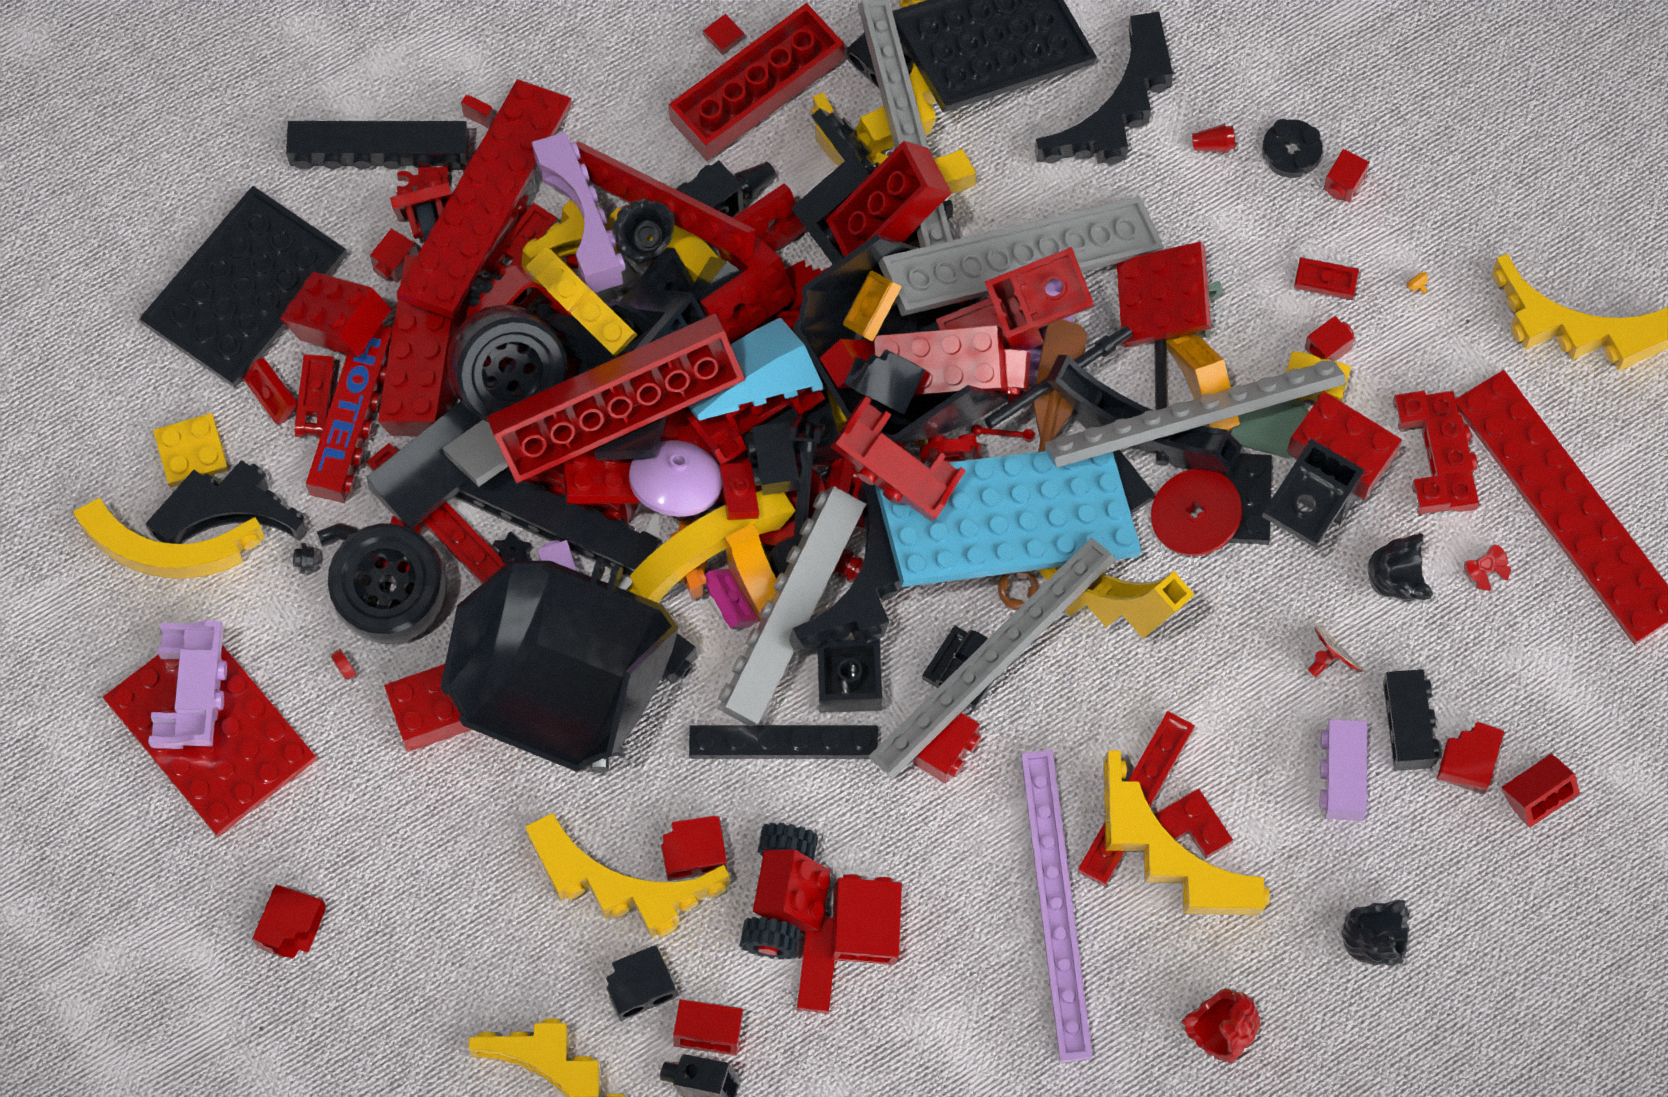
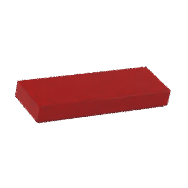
(817, 970)

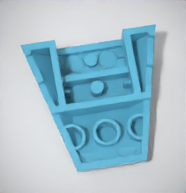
(772, 365)

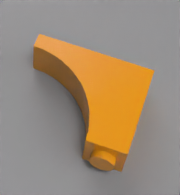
(1202, 369)
(750, 567)

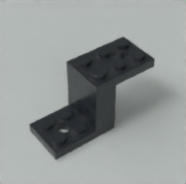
(838, 185)
(673, 306)
(1321, 483)

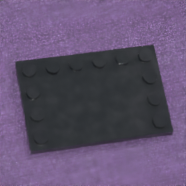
(990, 46)
(238, 285)

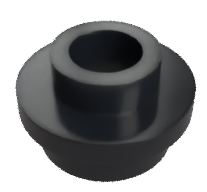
(303, 558)

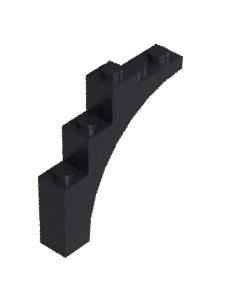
(1127, 107)
(1100, 405)
(860, 606)

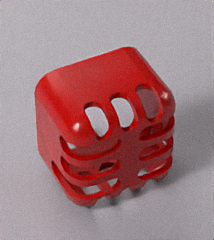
(508, 289)

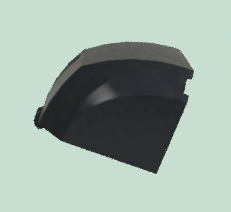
(821, 326)
(556, 660)

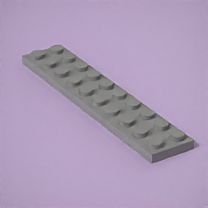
(959, 267)

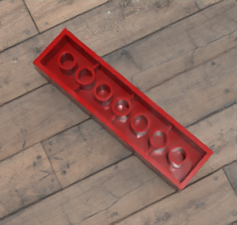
(615, 398)

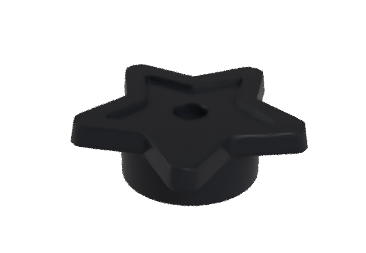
(505, 546)

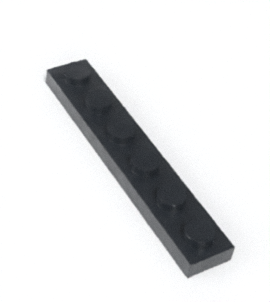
(782, 741)

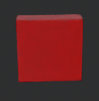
(723, 34)
(477, 111)

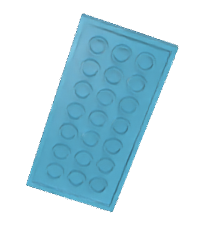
(1012, 519)

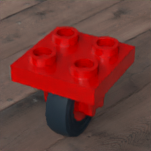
(421, 204)

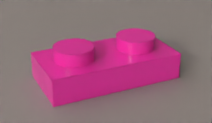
(729, 599)

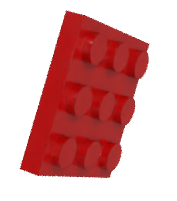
(1164, 294)

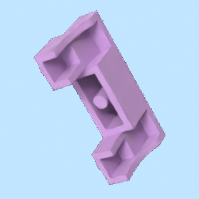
(198, 684)

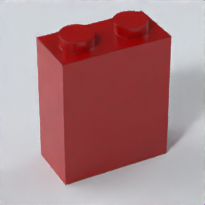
(866, 920)

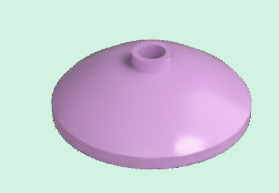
(677, 480)

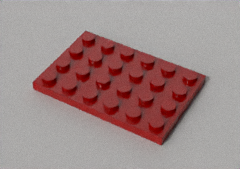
(251, 747)

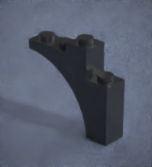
(204, 504)

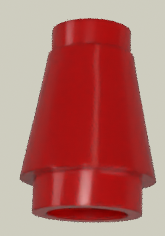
(1215, 139)

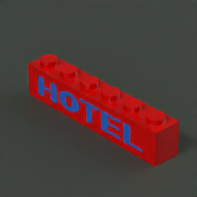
(350, 420)

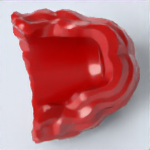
(1224, 1024)

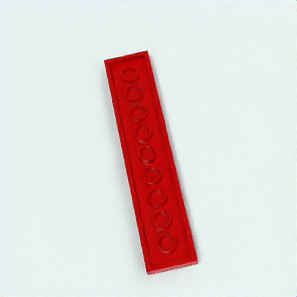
(482, 200)
(1567, 505)

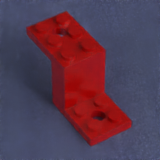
(764, 281)
(1021, 301)

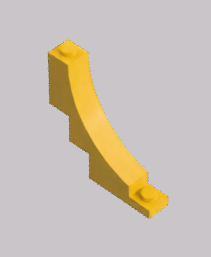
(1134, 827)

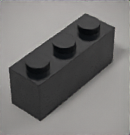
(1410, 720)

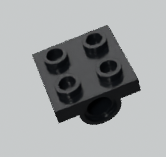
(951, 655)

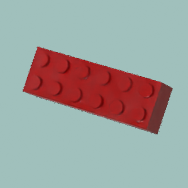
(756, 81)
(417, 372)

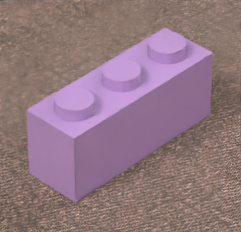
(1344, 770)

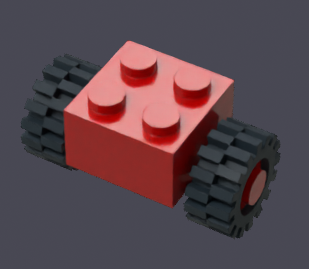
(788, 892)

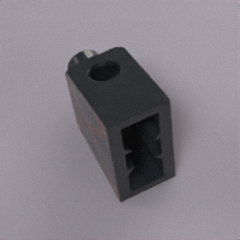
(701, 1077)

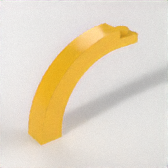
(954, 167)
(699, 543)
(161, 558)

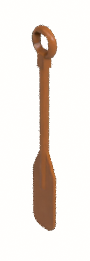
(1050, 413)

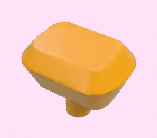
(1418, 282)

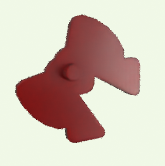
(1493, 560)

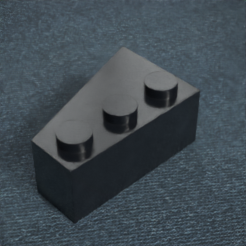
(824, 451)

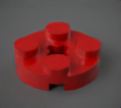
(954, 449)

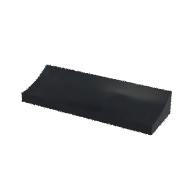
(420, 474)

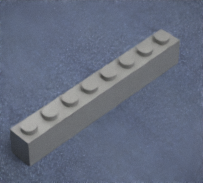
(791, 605)

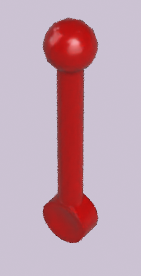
(1027, 435)

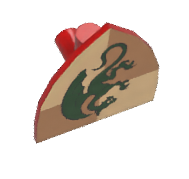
(1334, 650)

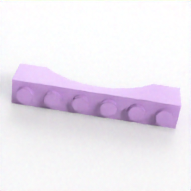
(560, 169)

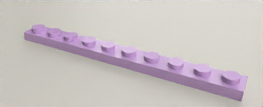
(1056, 907)

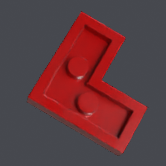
(1197, 818)

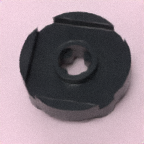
(1298, 133)

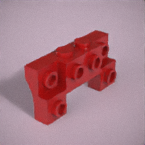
(724, 431)
(1446, 449)
(893, 468)

